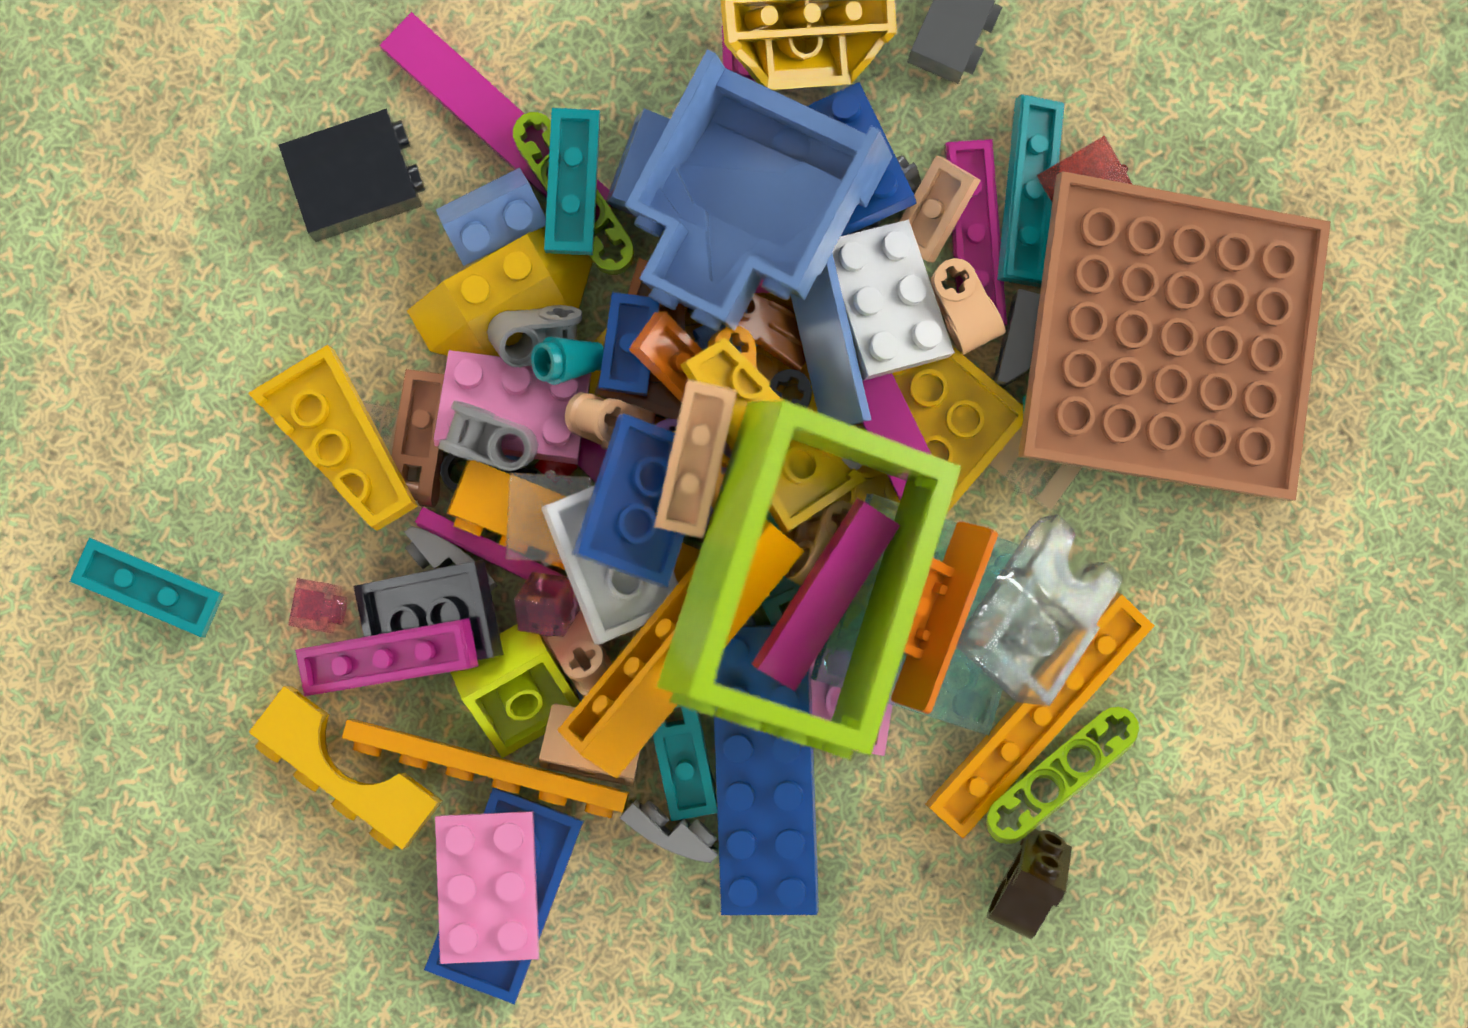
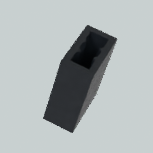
(352, 174)

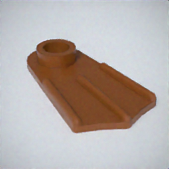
(774, 331)

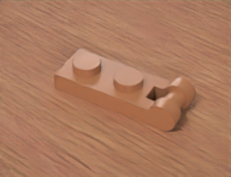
(415, 434)

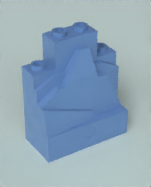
(748, 194)

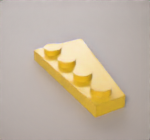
(330, 424)
(808, 476)

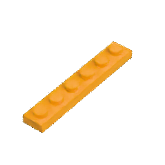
(1031, 727)
(465, 763)

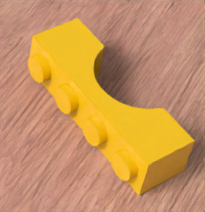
(296, 732)

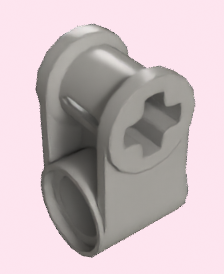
(536, 326)
(479, 436)

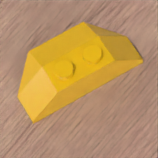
(806, 40)
(510, 279)

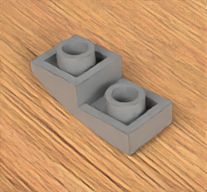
(434, 550)
(685, 839)

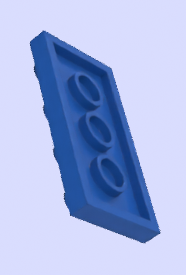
(554, 844)

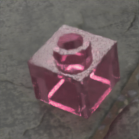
(546, 605)
(317, 606)

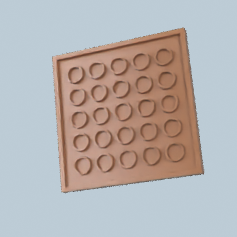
(1174, 338)

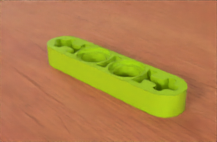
(616, 234)
(1066, 779)

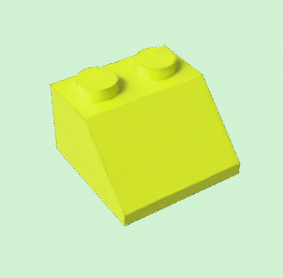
(515, 690)

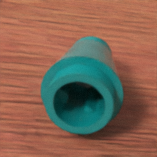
(565, 359)

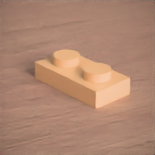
(939, 205)

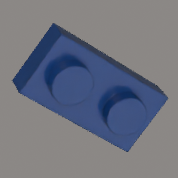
(620, 367)

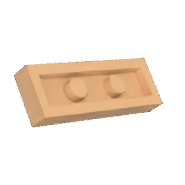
(695, 458)

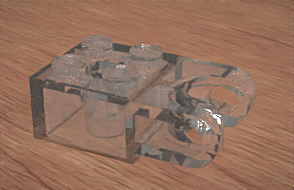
(1038, 615)

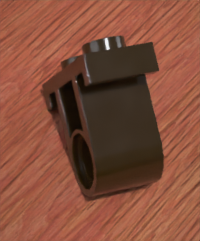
(1032, 883)

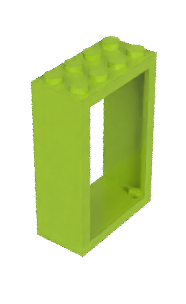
(728, 553)

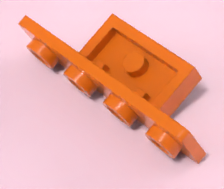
(942, 615)

